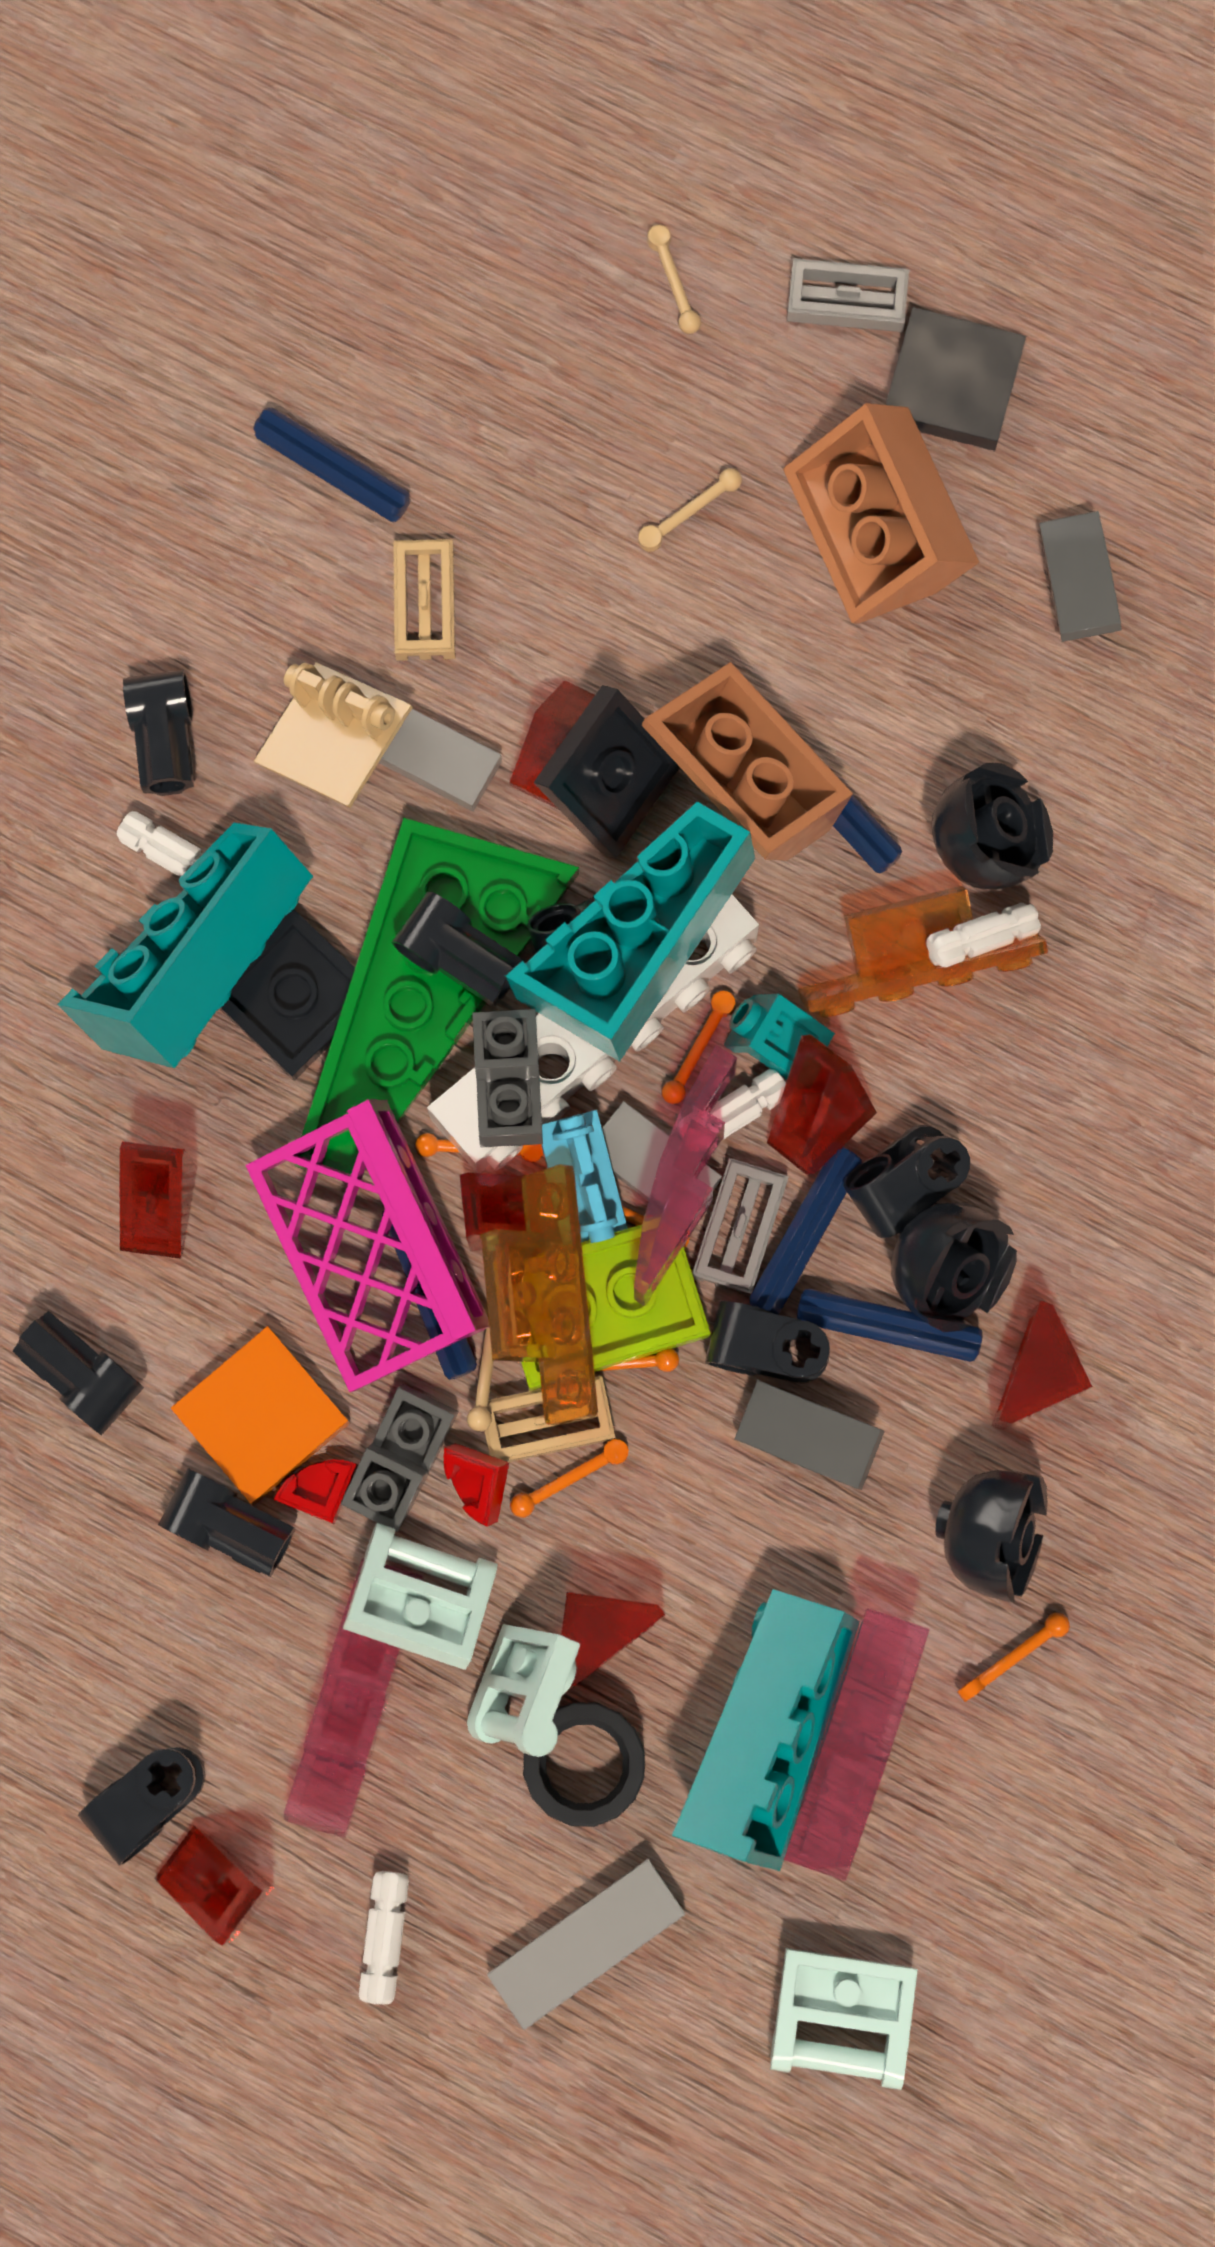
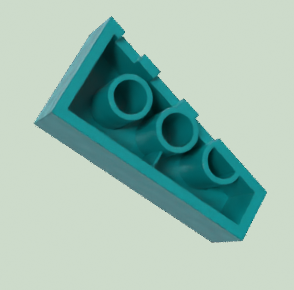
(631, 943)
(191, 949)
(769, 1732)

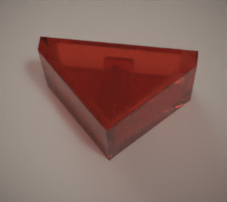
(547, 731)
(818, 1107)
(154, 1198)
(491, 1204)
(1043, 1371)
(604, 1628)
(213, 1885)

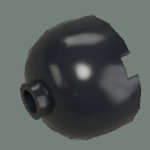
(991, 828)
(952, 1264)
(992, 1532)

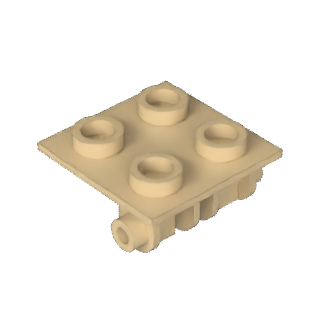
(331, 732)

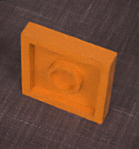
(260, 1416)

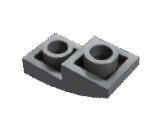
(1080, 576)
(507, 1078)
(809, 1435)
(399, 1457)

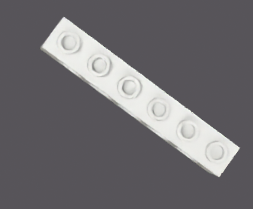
(456, 1110)

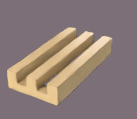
(425, 646)
(545, 1446)

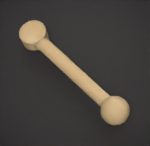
(659, 240)
(651, 536)
(479, 1417)

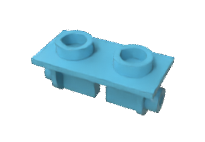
(581, 1144)

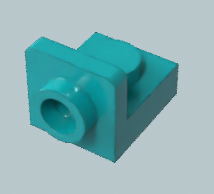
(771, 1030)

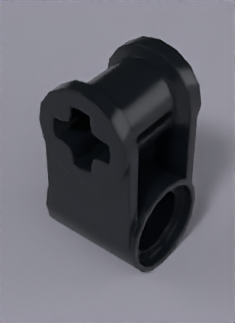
(905, 1179)
(754, 1339)
(136, 1807)

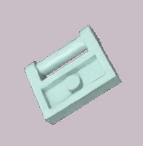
(416, 1612)
(528, 1667)
(844, 1995)

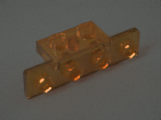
(894, 957)
(541, 1296)

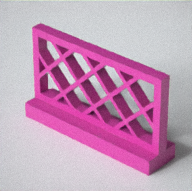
(415, 1221)

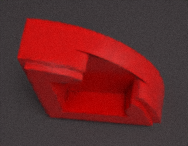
(477, 1480)
(318, 1488)

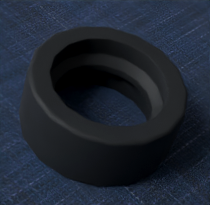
(619, 1798)

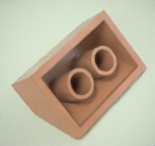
(880, 512)
(750, 763)

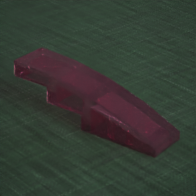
(677, 1195)
(343, 1728)
(856, 1744)

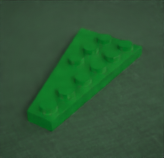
(397, 1015)

